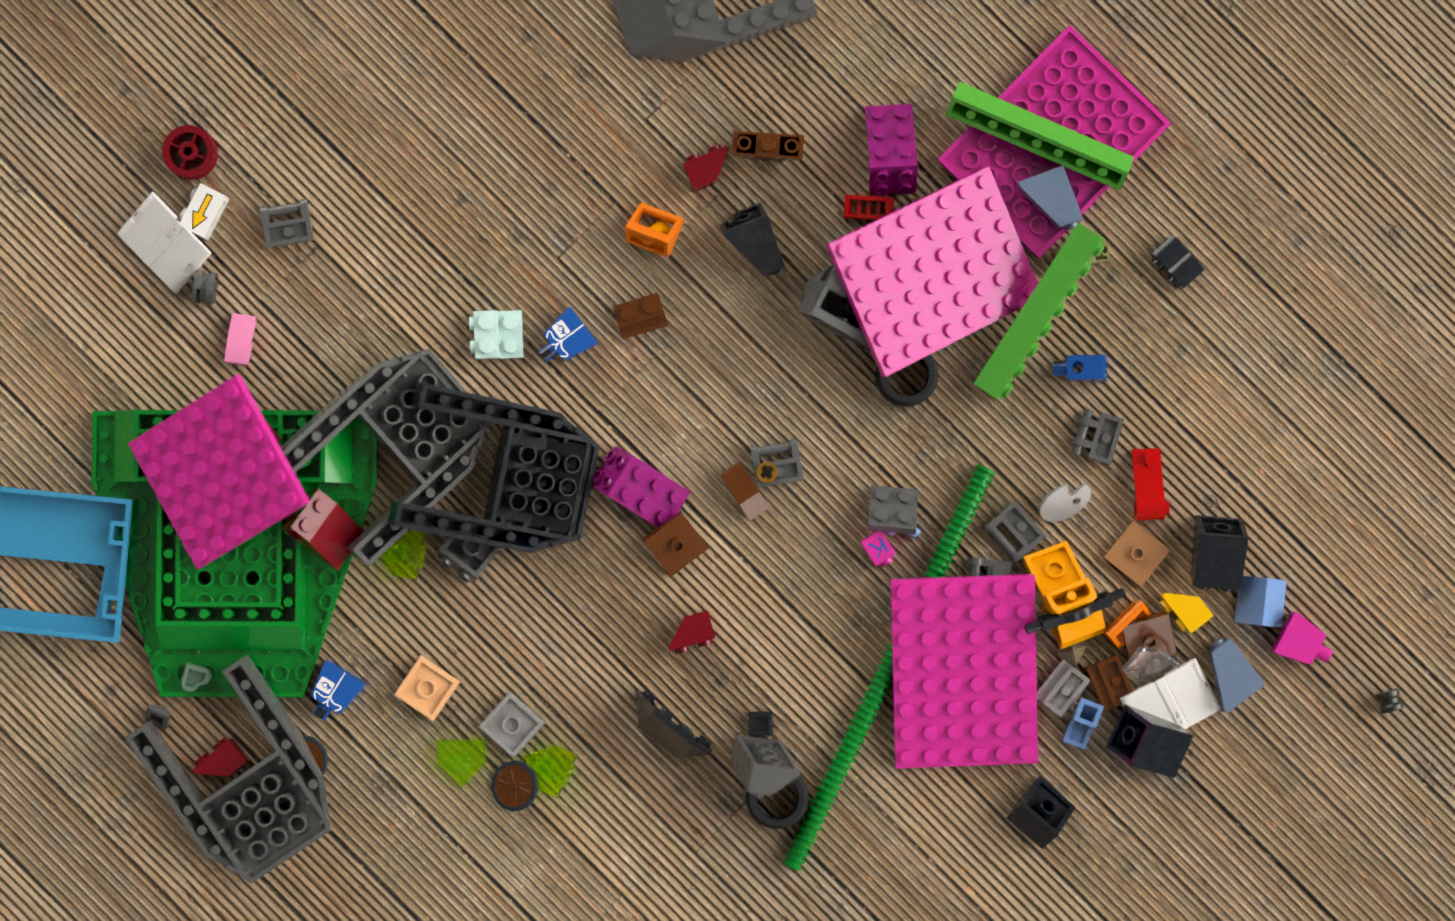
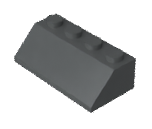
(763, 764)

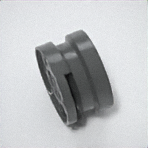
(205, 287)

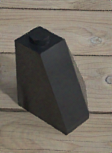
(754, 239)

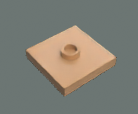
(427, 688)

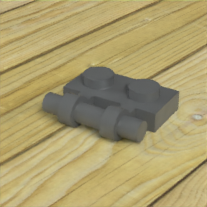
(1104, 439)

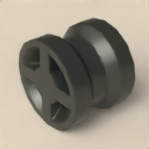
(1389, 701)

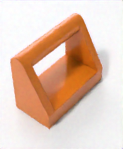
(649, 238)
(1114, 631)

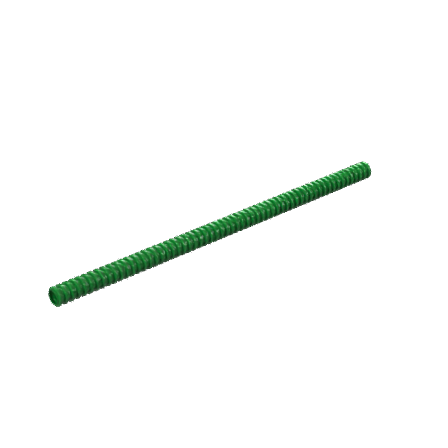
(882, 680)

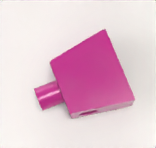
(1301, 641)

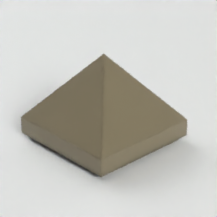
(1072, 653)

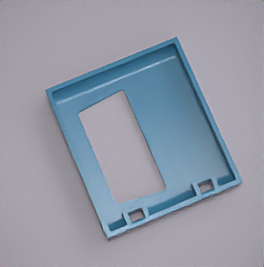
(73, 531)

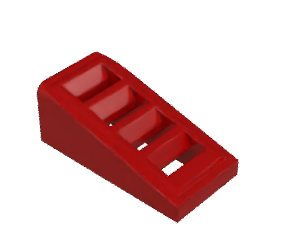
(848, 206)

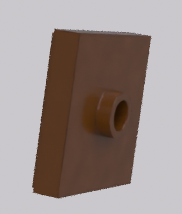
(675, 543)
(1150, 632)

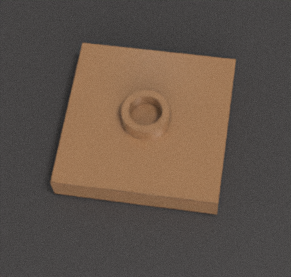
(1136, 553)

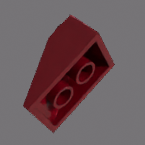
(323, 528)

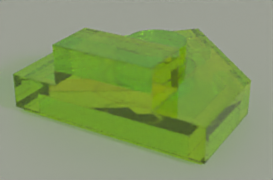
(406, 555)
(462, 758)
(552, 767)

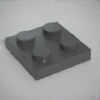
(893, 509)

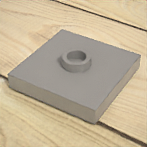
(511, 724)

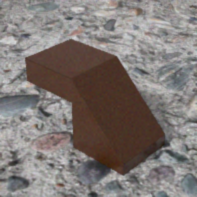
(744, 491)

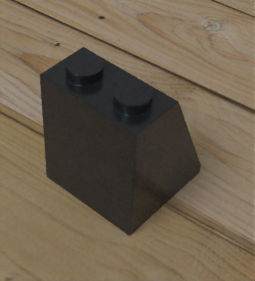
(1218, 553)
(1149, 742)

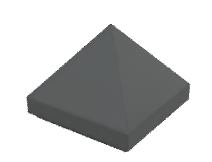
(158, 715)

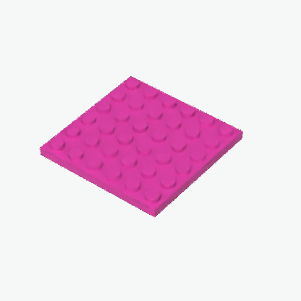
(218, 472)

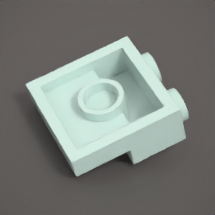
(497, 334)

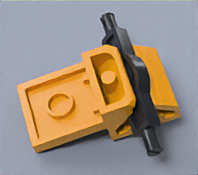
(1068, 598)

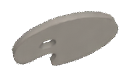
(1059, 503)

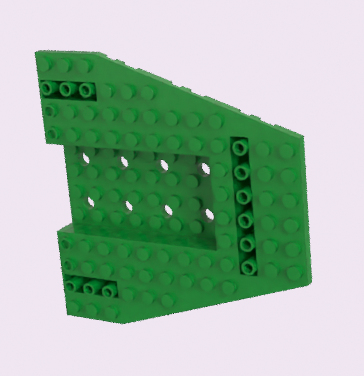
(218, 623)

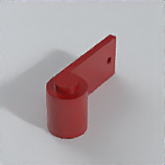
(1148, 485)

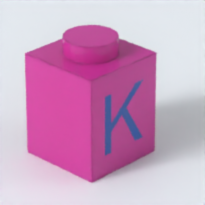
(878, 549)

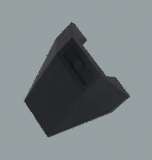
(667, 733)

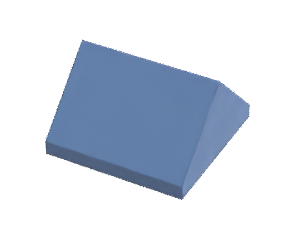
(1260, 601)

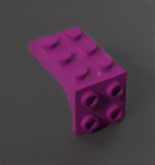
(891, 149)
(639, 487)

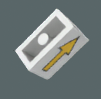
(203, 211)

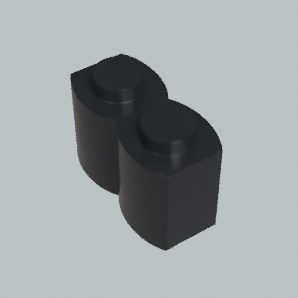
(1176, 263)

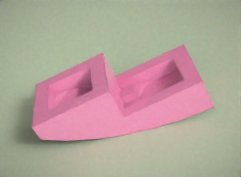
(239, 339)

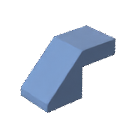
(1082, 723)

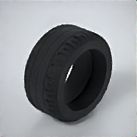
(915, 399)
(784, 821)

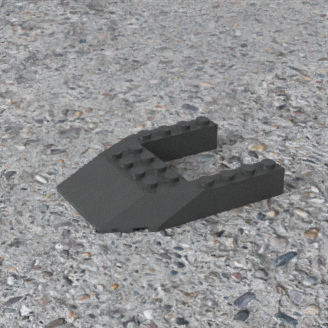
(693, 29)
(427, 444)
(264, 811)

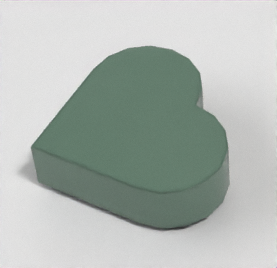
(195, 676)

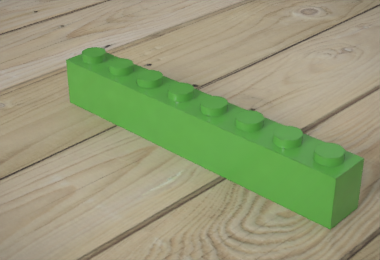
(1039, 135)
(1039, 311)

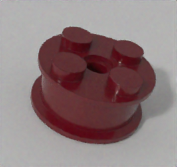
(201, 160)

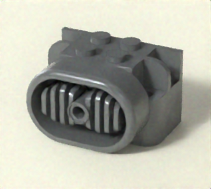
(829, 307)

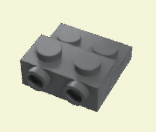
(466, 557)

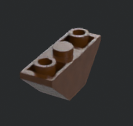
(767, 146)

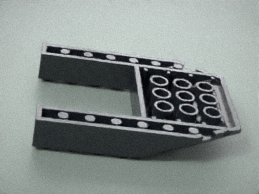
(537, 478)

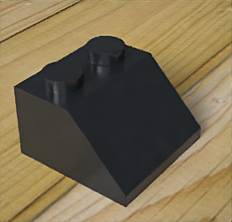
(1041, 813)

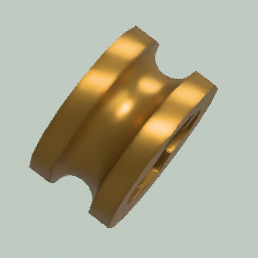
(759, 471)

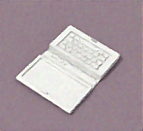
(164, 243)
(1177, 696)

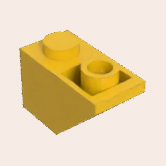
(1188, 610)

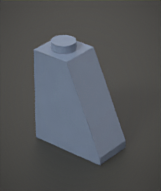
(1053, 197)
(1232, 674)

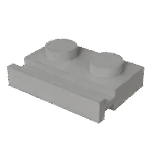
(1062, 688)

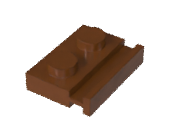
(640, 315)
(1109, 681)

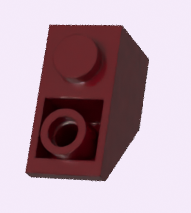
(705, 169)
(693, 630)
(223, 761)

